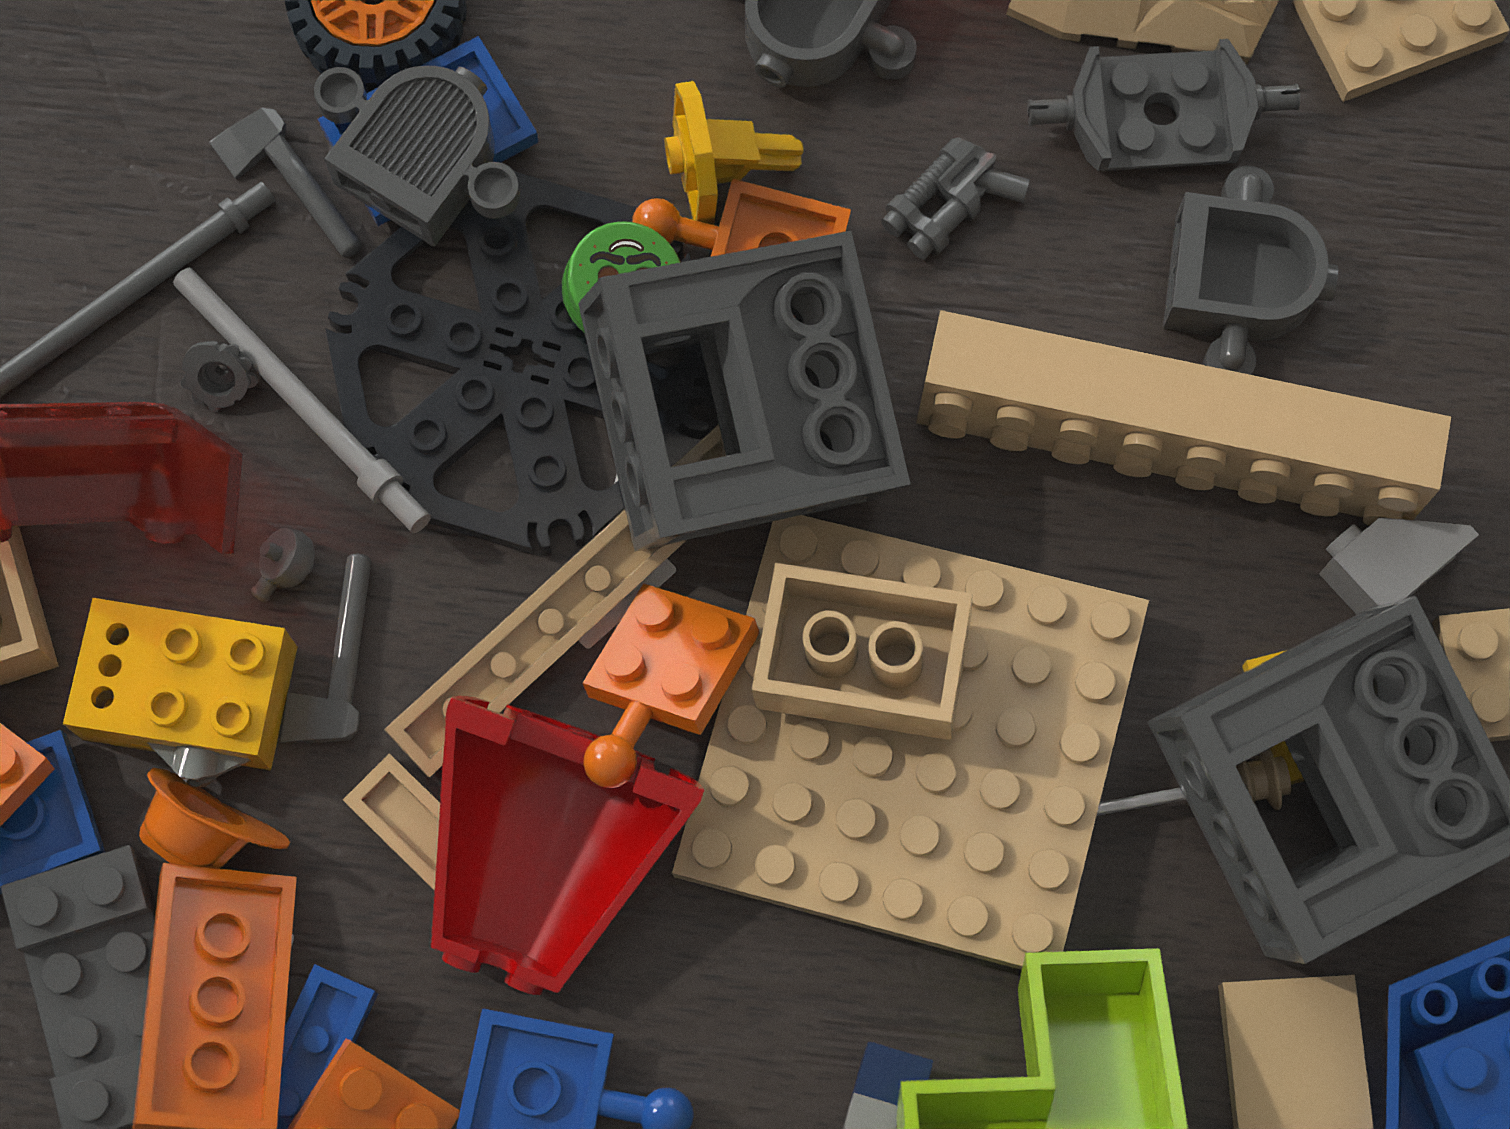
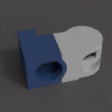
(878, 1086)

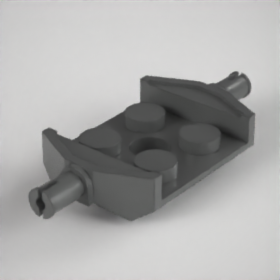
(1206, 90)

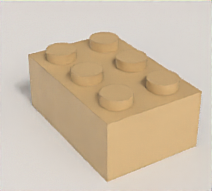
(862, 651)

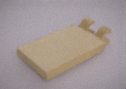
(1295, 1054)

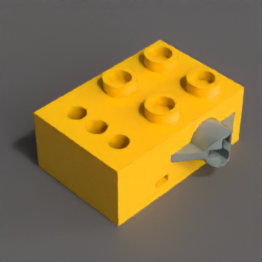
(181, 686)

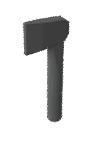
(264, 134)
(335, 718)

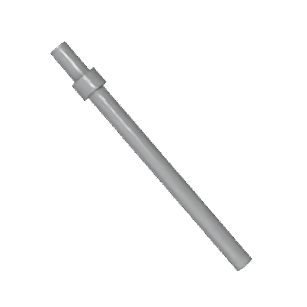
(375, 476)

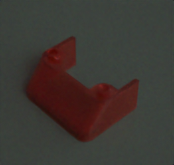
(116, 466)

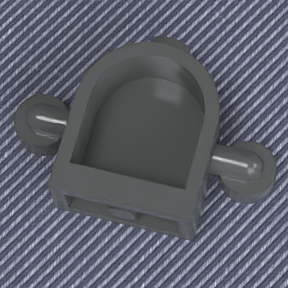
(821, 39)
(416, 147)
(1243, 269)

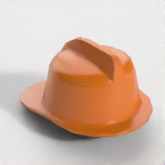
(196, 828)

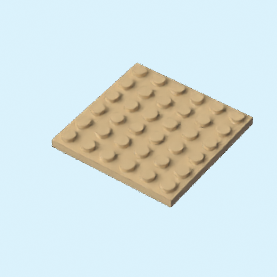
(919, 828)

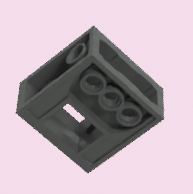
(757, 373)
(1386, 759)

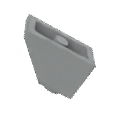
(1391, 559)

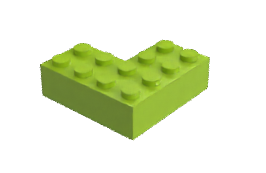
(1092, 1048)

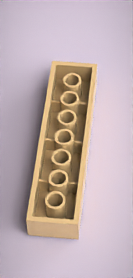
(1181, 421)

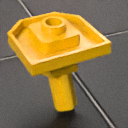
(719, 151)

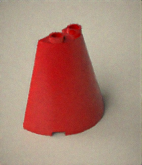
(536, 849)

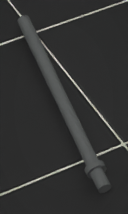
(231, 217)

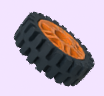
(375, 38)

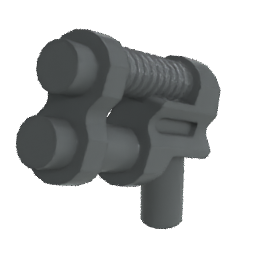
(961, 180)

